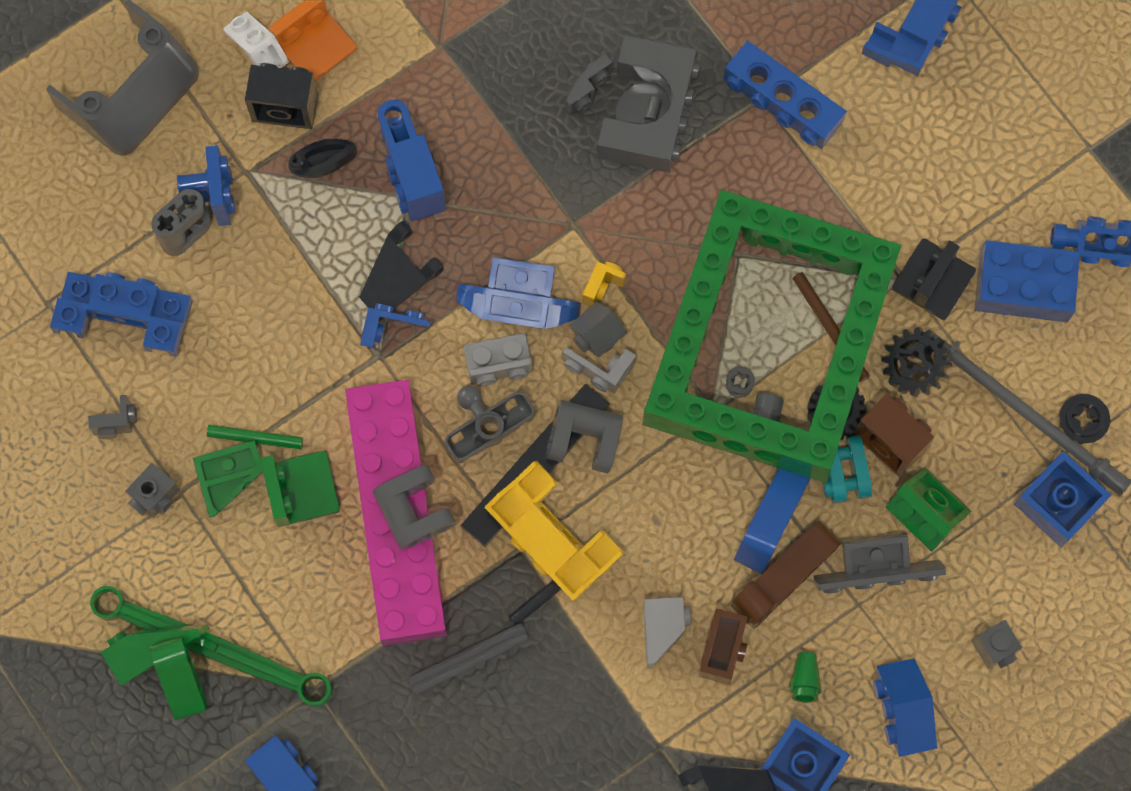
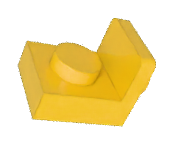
(597, 285)

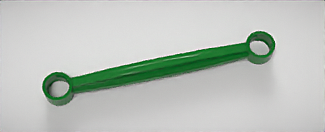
(215, 647)

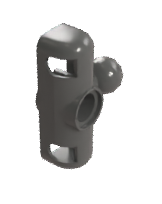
(474, 439)

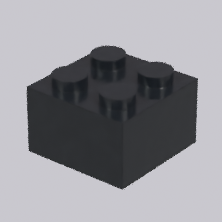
(281, 96)

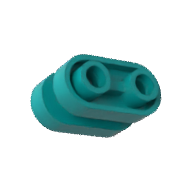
(836, 485)

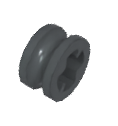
(743, 373)

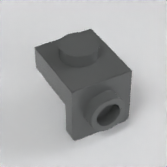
(109, 425)

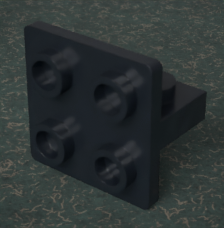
(934, 278)

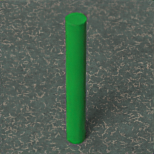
(263, 438)

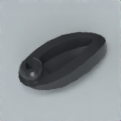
(321, 158)

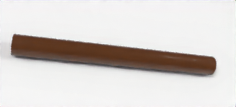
(821, 313)

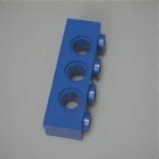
(778, 79)

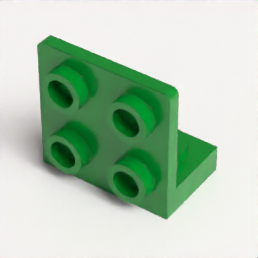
(300, 488)

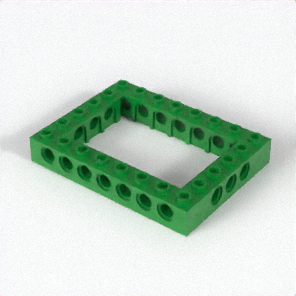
(738, 431)

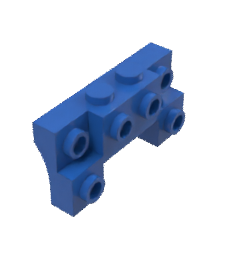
(917, 37)
(124, 303)

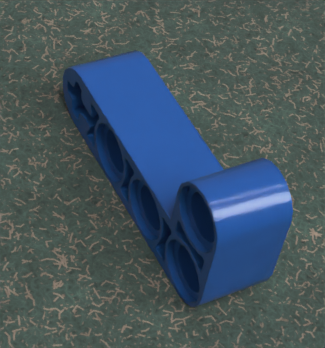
(771, 520)

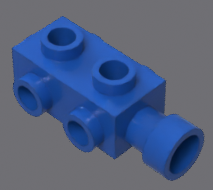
(1103, 246)

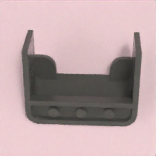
(143, 98)

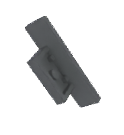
(878, 561)

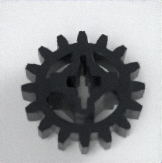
(911, 373)

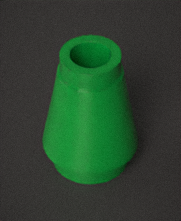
(805, 679)

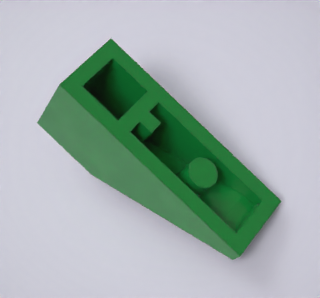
(130, 654)

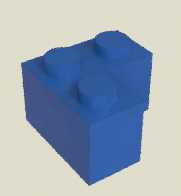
(907, 706)

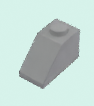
(663, 626)

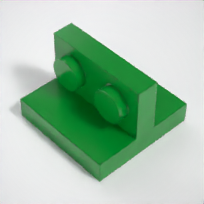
(927, 508)

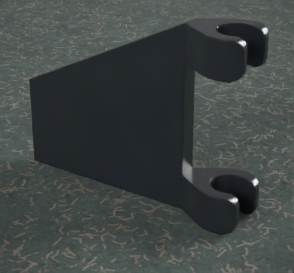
(394, 275)
(729, 778)

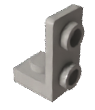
(618, 369)

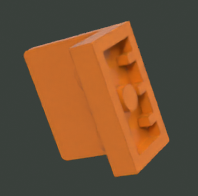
(312, 38)

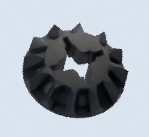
(1096, 411)

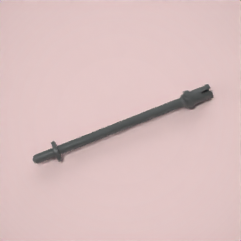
(1098, 467)

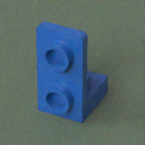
(373, 330)

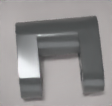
(171, 228)
(586, 421)
(399, 514)

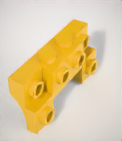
(546, 538)

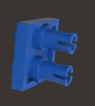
(212, 185)

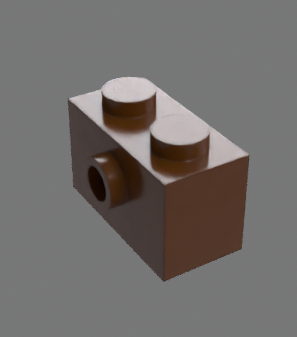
(724, 646)

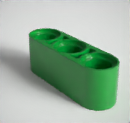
(178, 678)

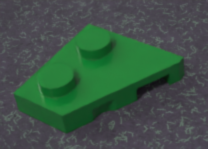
(227, 474)

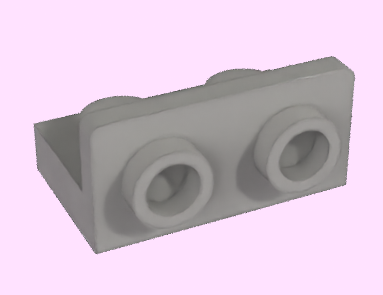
(498, 359)

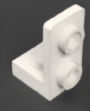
(256, 41)

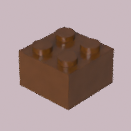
(894, 434)

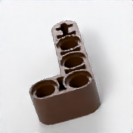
(786, 574)

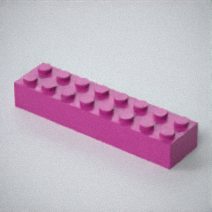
(385, 448)

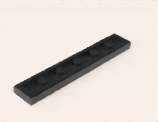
(480, 522)

